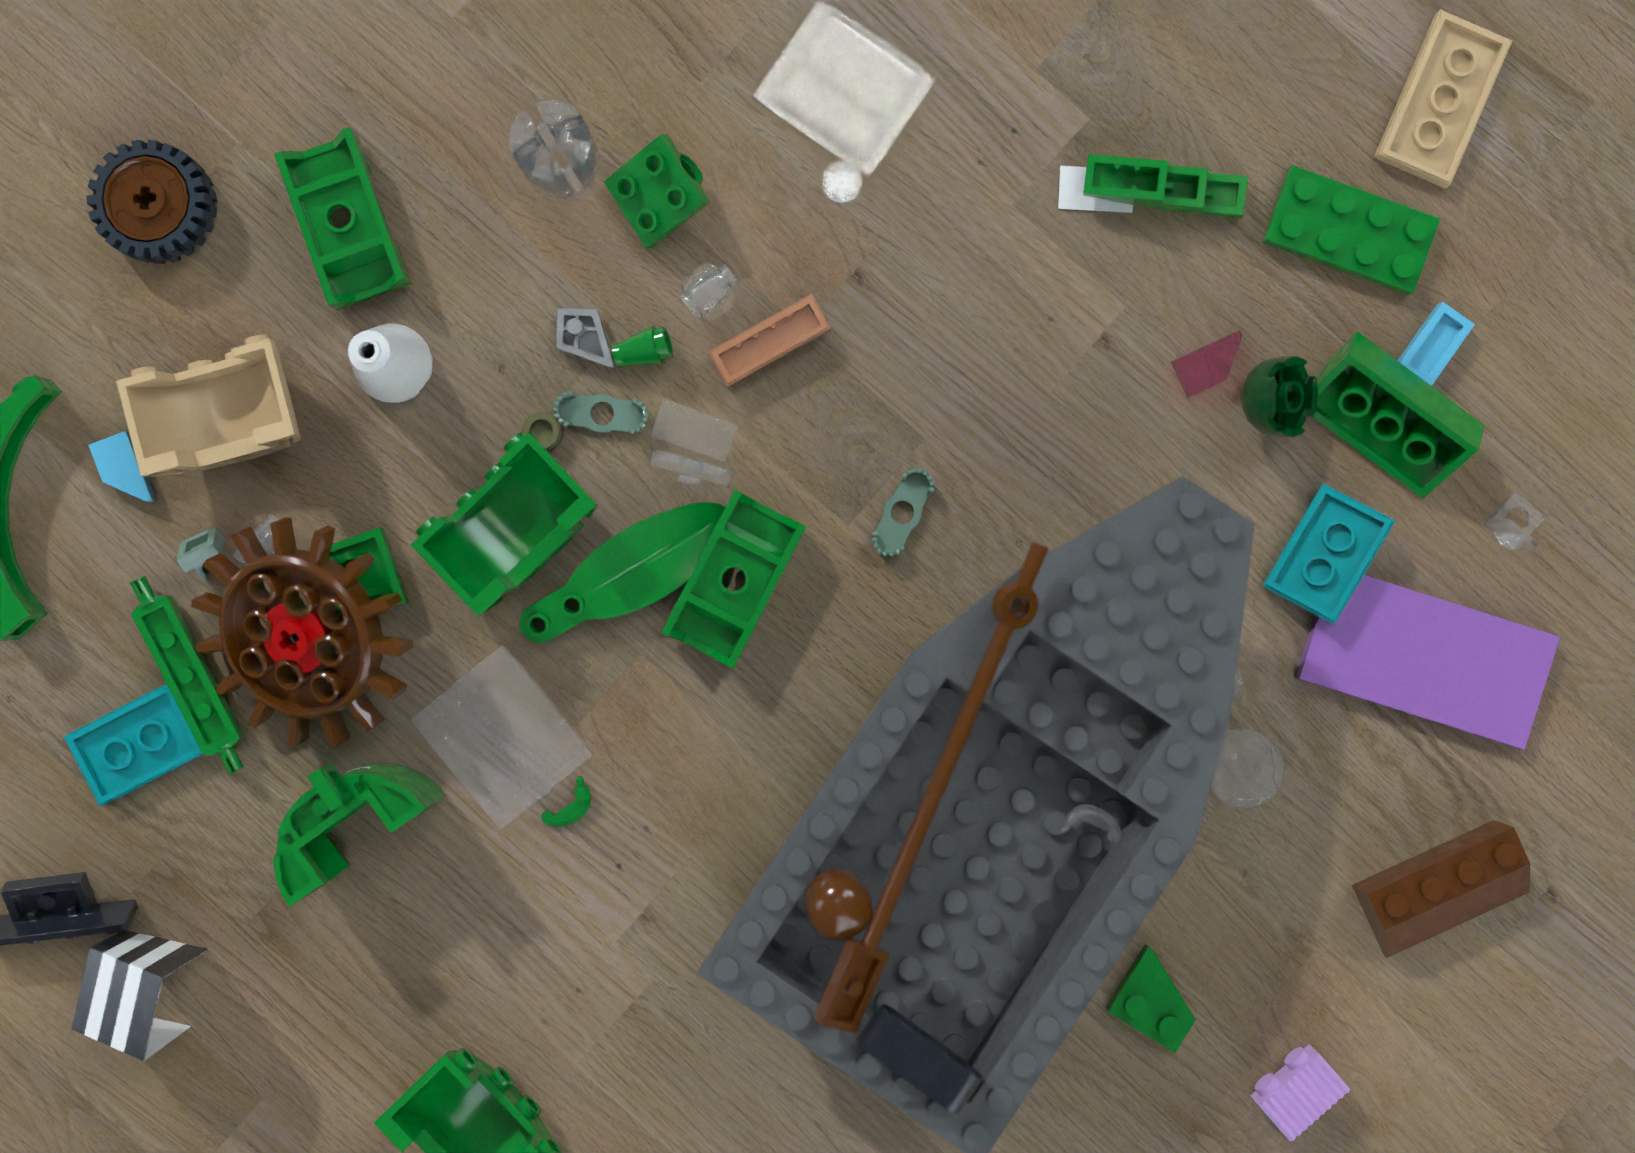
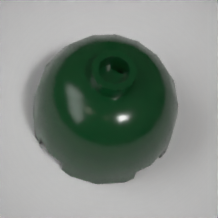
(1279, 396)

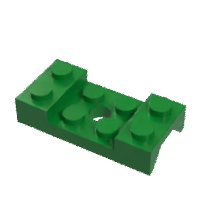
(350, 260)
(743, 538)

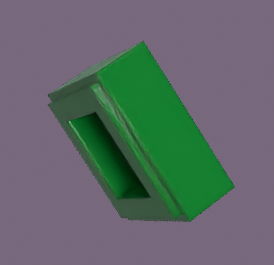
(331, 787)

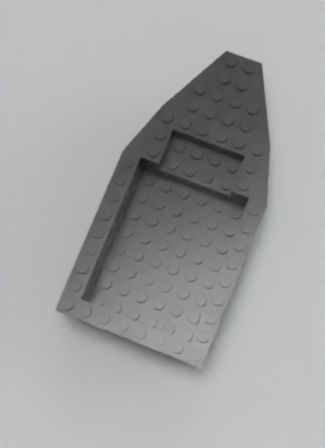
(1003, 917)

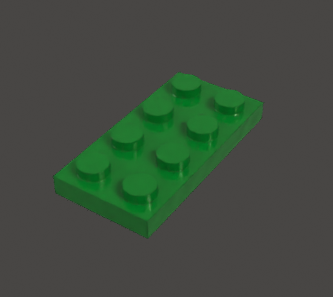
(1350, 230)

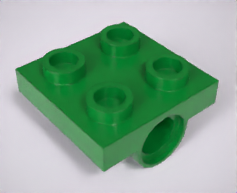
(658, 190)

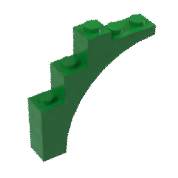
(18, 415)

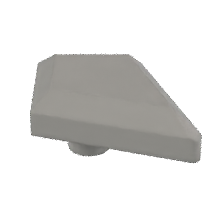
(583, 335)

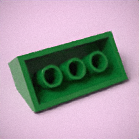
(1394, 416)

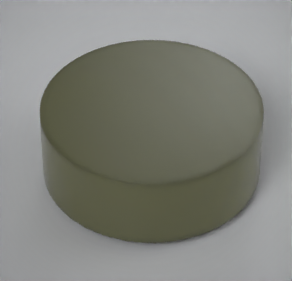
(545, 429)

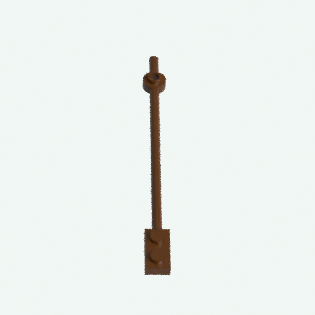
(864, 960)

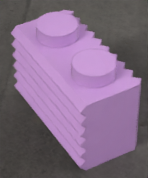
(1299, 1091)

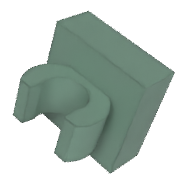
(198, 548)

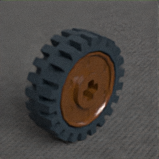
(135, 180)

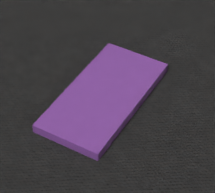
(1432, 660)

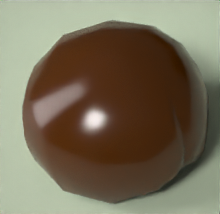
(838, 905)

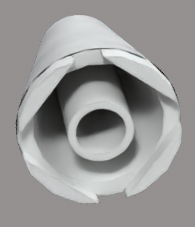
(390, 362)

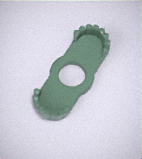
(576, 411)
(914, 489)

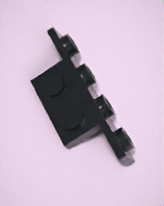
(59, 909)

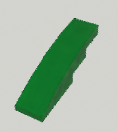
(1165, 186)

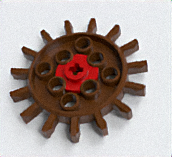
(300, 633)

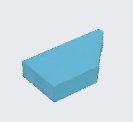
(119, 466)

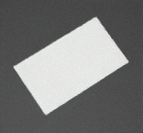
(1071, 193)

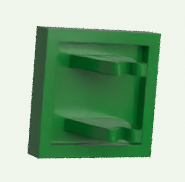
(382, 574)

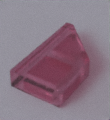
(1207, 365)

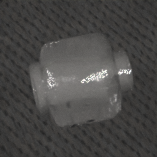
(709, 291)

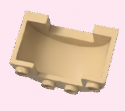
(210, 411)

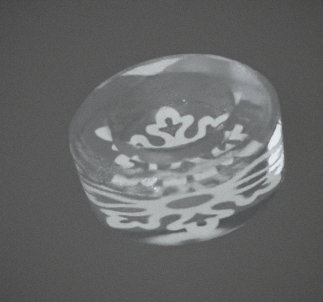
(841, 181)

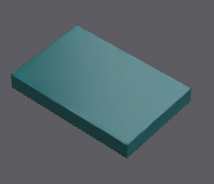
(1328, 554)
(133, 745)

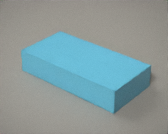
(1435, 342)

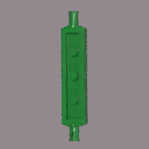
(187, 675)

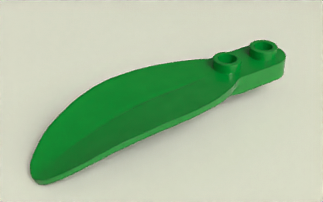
(628, 570)

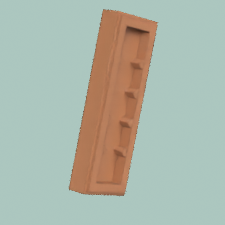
(769, 340)

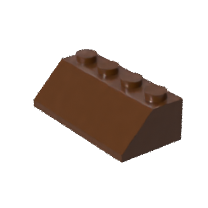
(1444, 886)

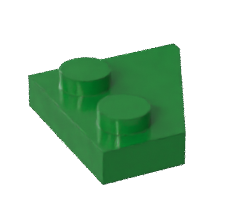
(1152, 1002)

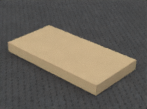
(1443, 99)

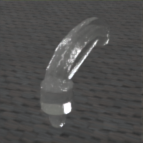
(1093, 816)

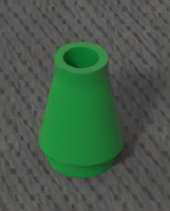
(644, 348)

